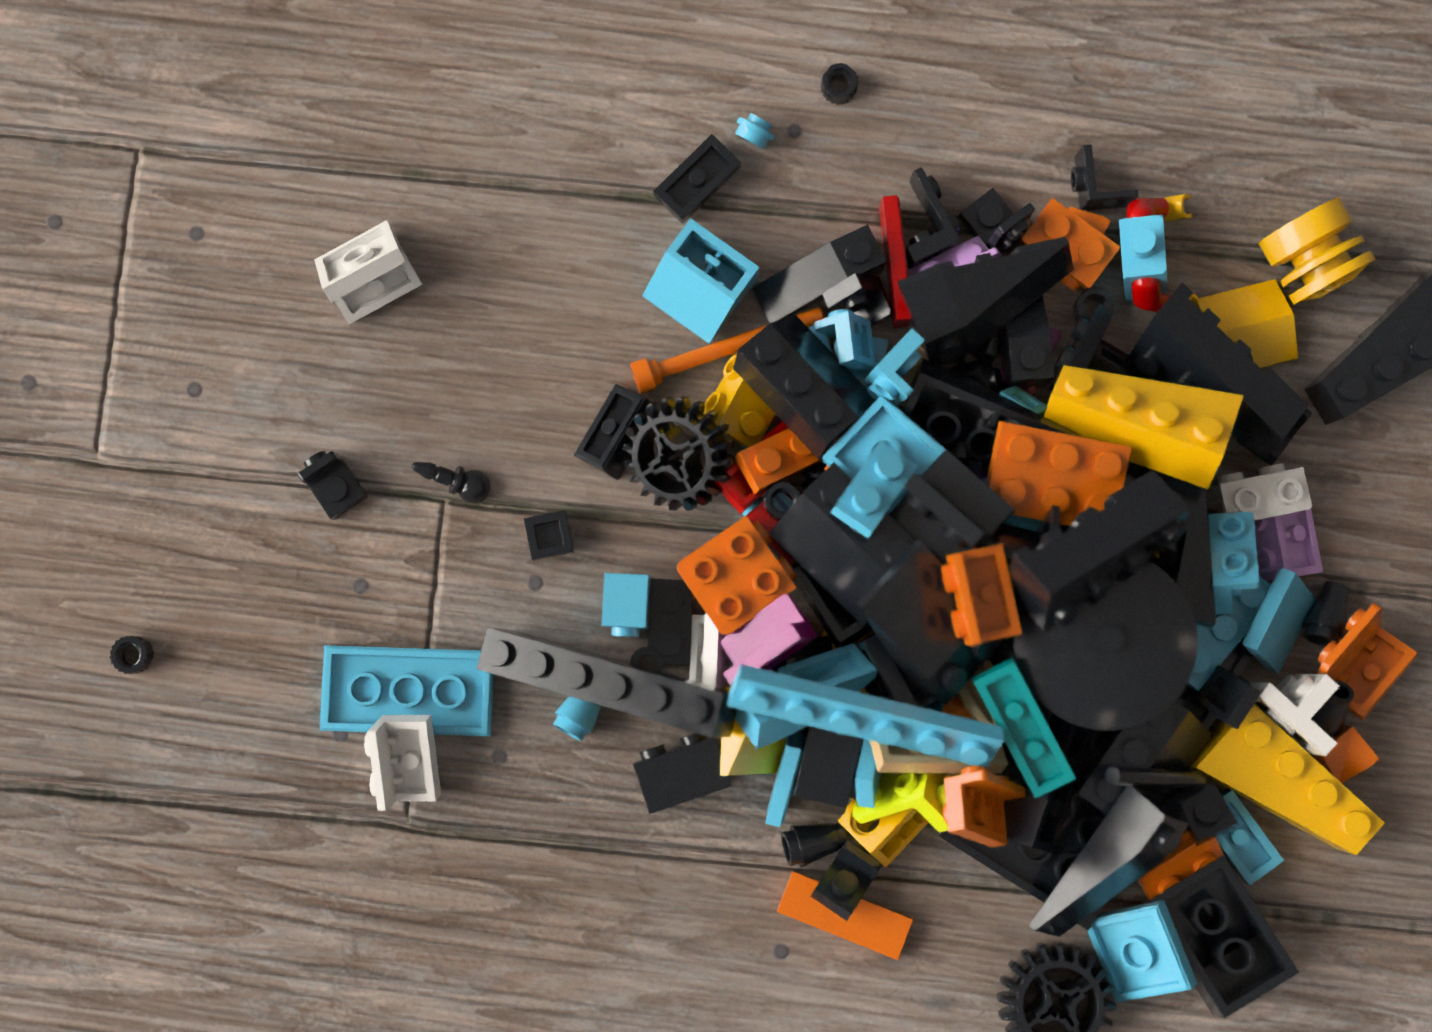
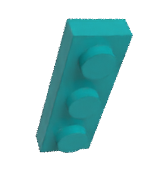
(1024, 728)

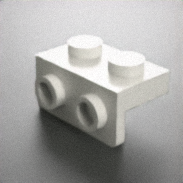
(1266, 495)
(402, 760)

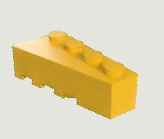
(1165, 423)
(1287, 781)

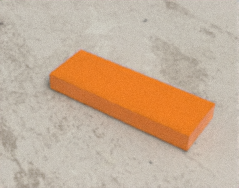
(868, 925)

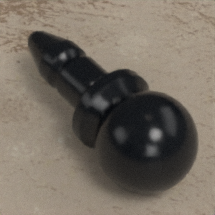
(471, 485)

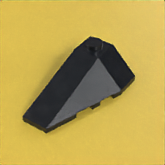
(970, 302)
(965, 413)
(1124, 847)

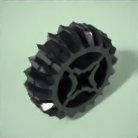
(659, 422)
(1069, 991)

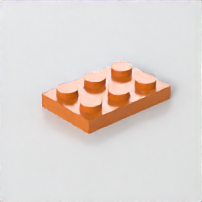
(1051, 468)

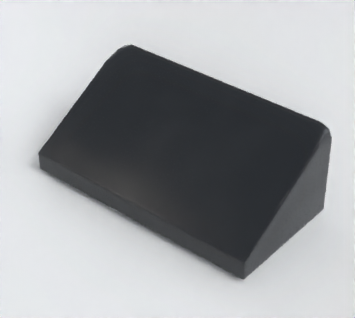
(607, 434)

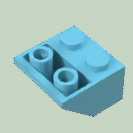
(701, 281)

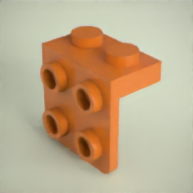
(736, 575)
(1366, 660)

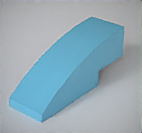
(840, 668)

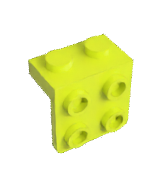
(906, 791)

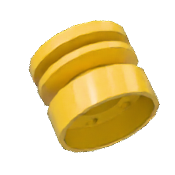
(1316, 251)

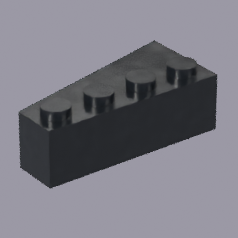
(1381, 357)

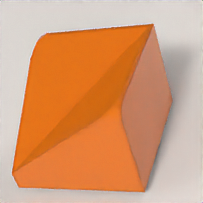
(1348, 756)

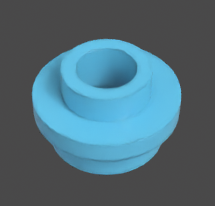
(755, 130)

